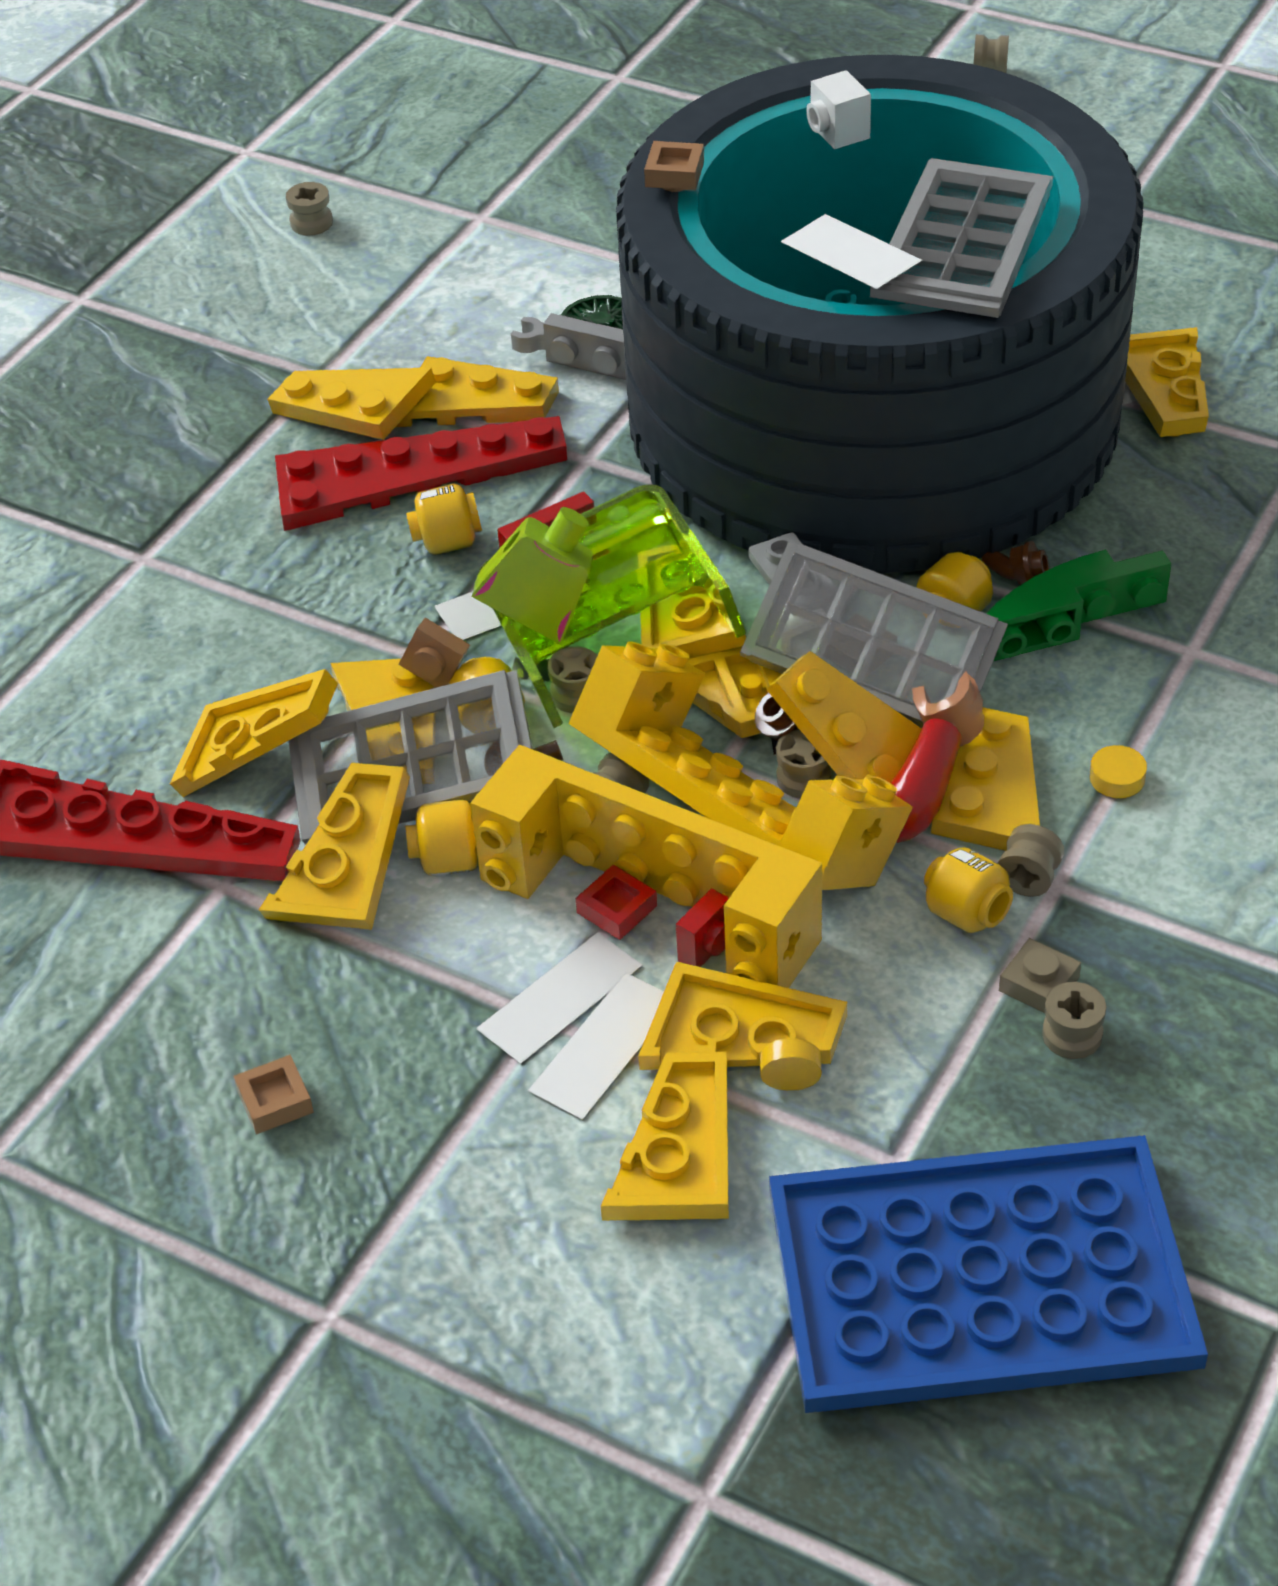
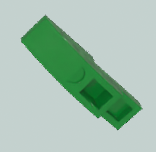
(1085, 589)

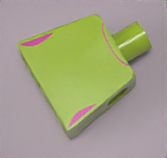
(538, 574)

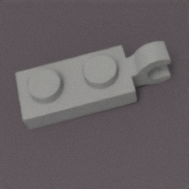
(574, 344)

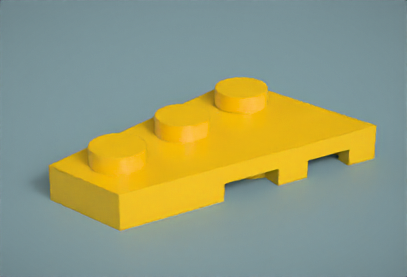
(689, 623)
(250, 726)
(737, 1016)

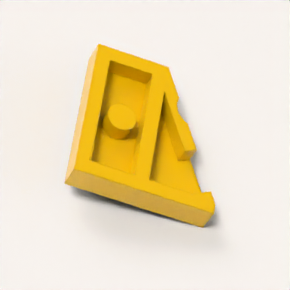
(732, 689)

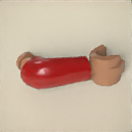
(931, 761)

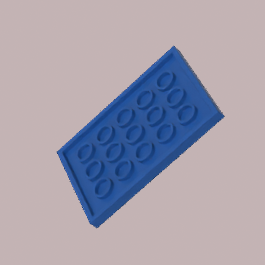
(982, 1274)

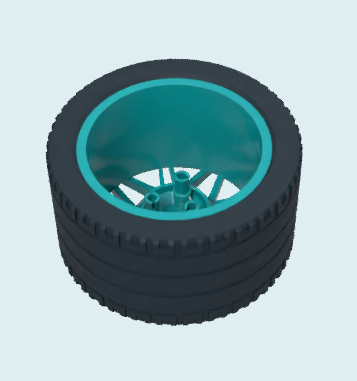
(856, 420)

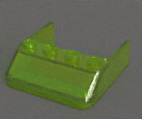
(638, 559)

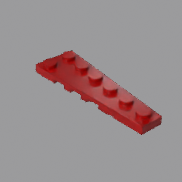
(325, 481)
(104, 827)

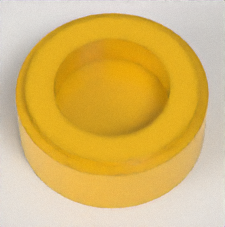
(1118, 771)
(790, 1064)

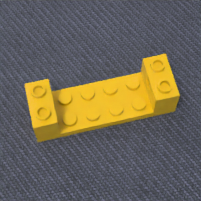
(637, 713)
(551, 809)

